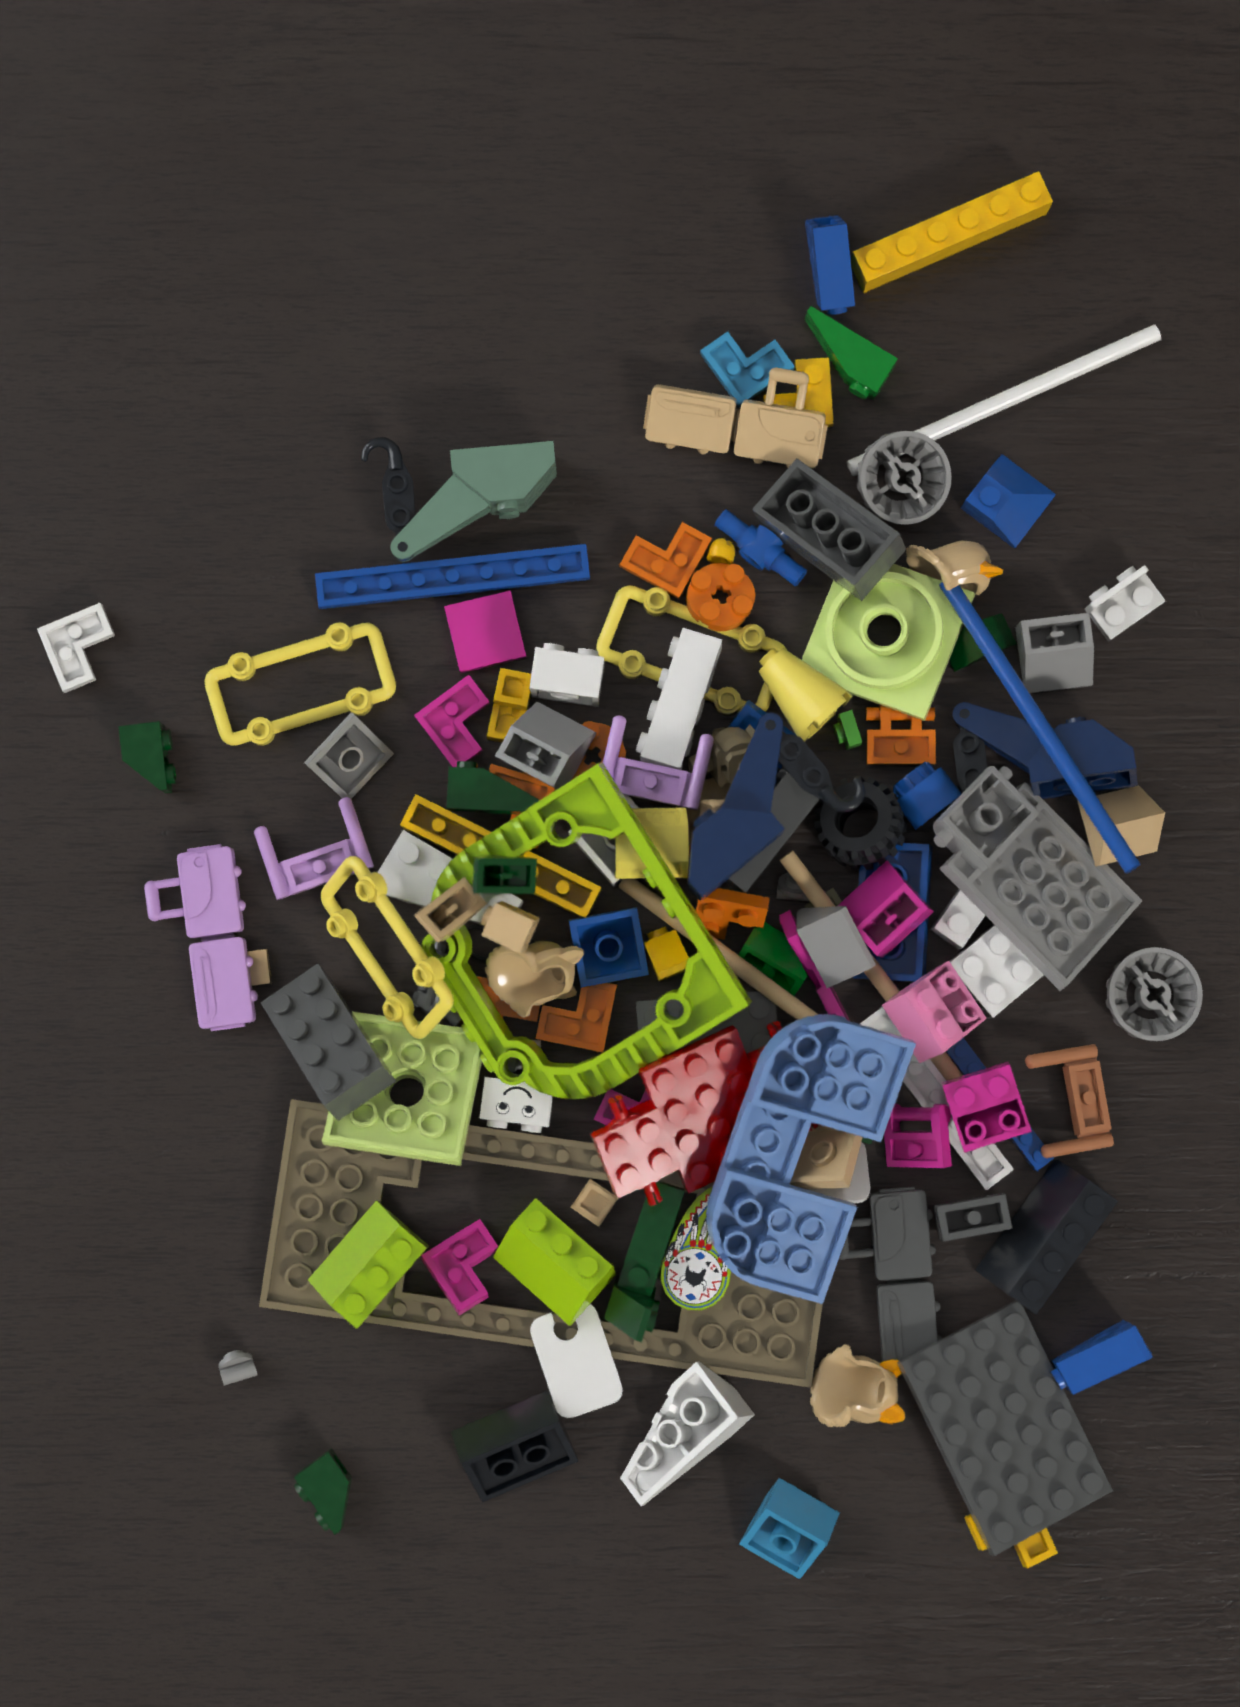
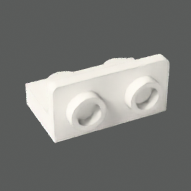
(1124, 603)

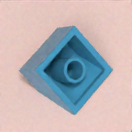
(790, 1528)

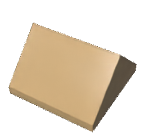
(1135, 817)

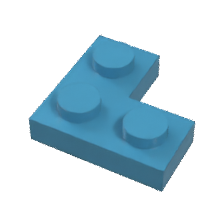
(741, 375)

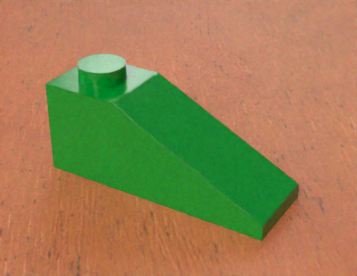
(855, 358)

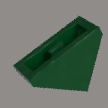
(967, 651)
(504, 875)

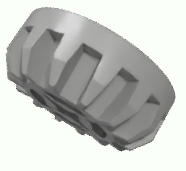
(922, 500)
(1172, 1018)

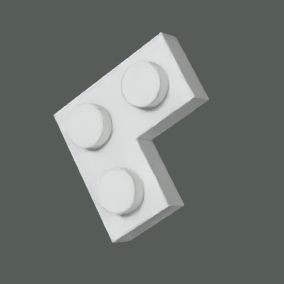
(66, 643)

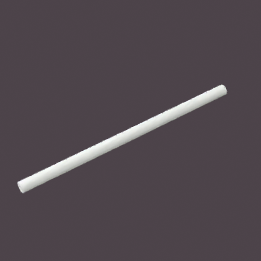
(1033, 387)

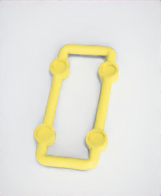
(658, 602)
(243, 667)
(426, 973)

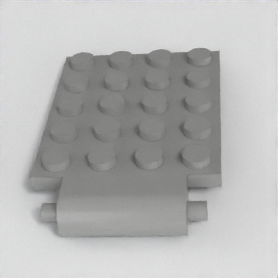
(1031, 875)

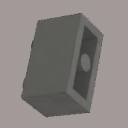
(972, 1216)

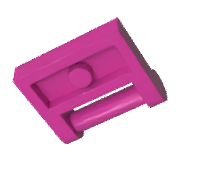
(918, 1148)

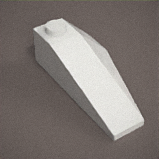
(691, 1424)

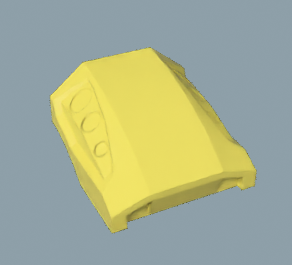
(670, 836)

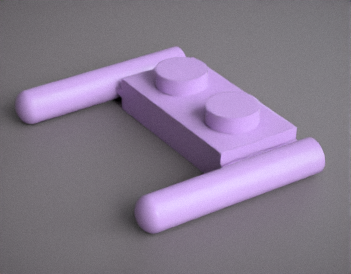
(656, 781)
(316, 866)

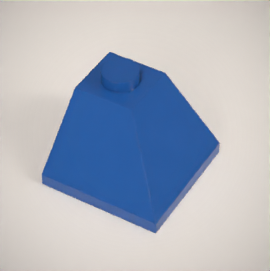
(1008, 501)

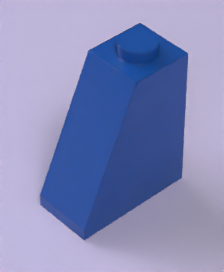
(830, 263)
(1100, 1357)

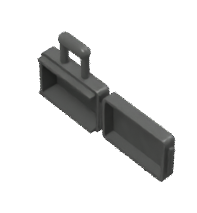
(901, 1258)

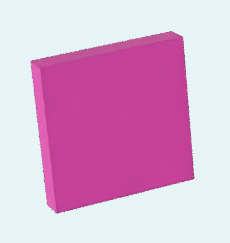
(485, 632)

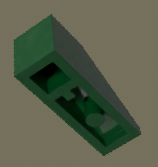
(483, 792)
(651, 1241)

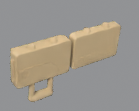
(758, 428)

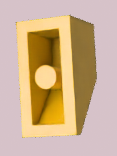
(666, 953)

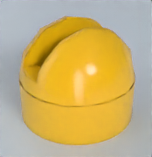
(721, 551)

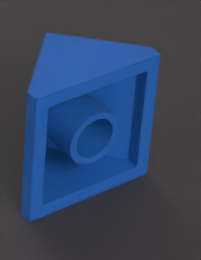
(610, 947)

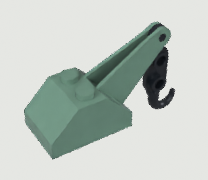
(483, 482)

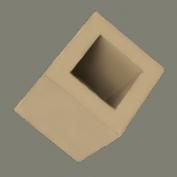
(509, 926)

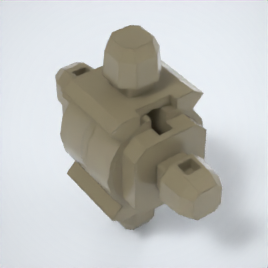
(726, 753)

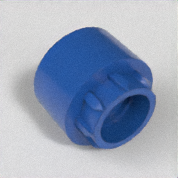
(925, 793)

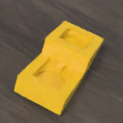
(509, 702)

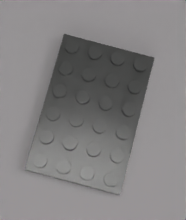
(1004, 1427)

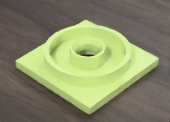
(894, 675)
(435, 1125)

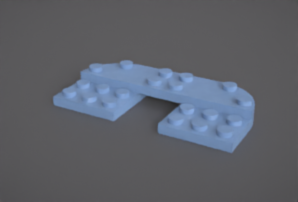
(807, 1073)

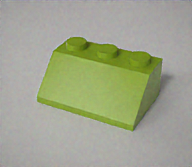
(553, 1262)
(367, 1264)

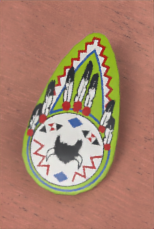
(692, 1267)

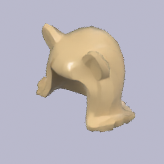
(533, 975)

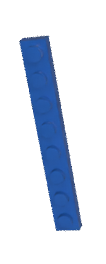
(452, 576)

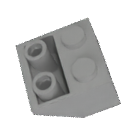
(1056, 652)
(546, 745)

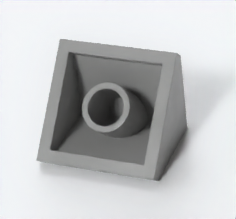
(349, 757)
(833, 943)

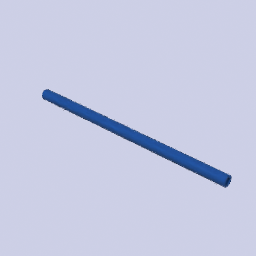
(1042, 728)

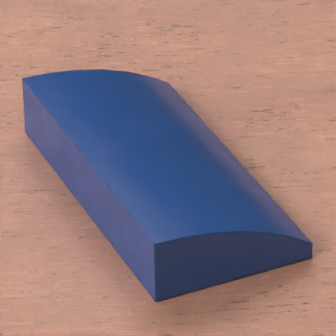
(909, 957)

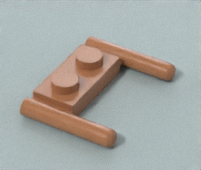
(1085, 1099)

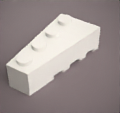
(681, 699)

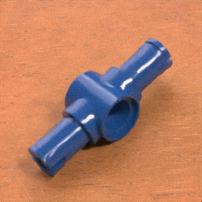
(760, 547)

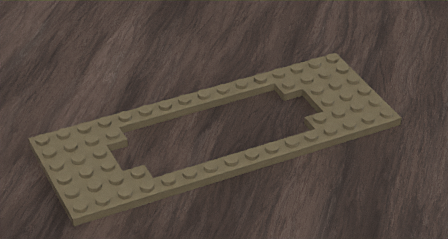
(331, 1187)

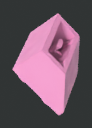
(934, 1011)

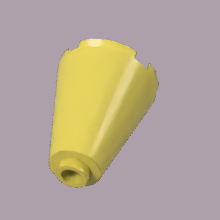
(801, 692)

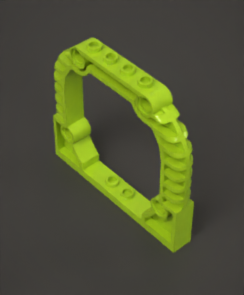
(708, 988)

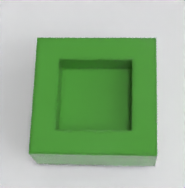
(847, 730)

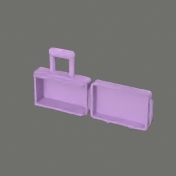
(212, 913)

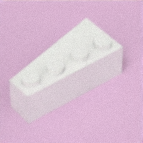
(413, 872)

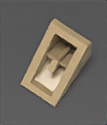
(450, 910)

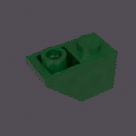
(146, 751)
(632, 1311)
(327, 1487)

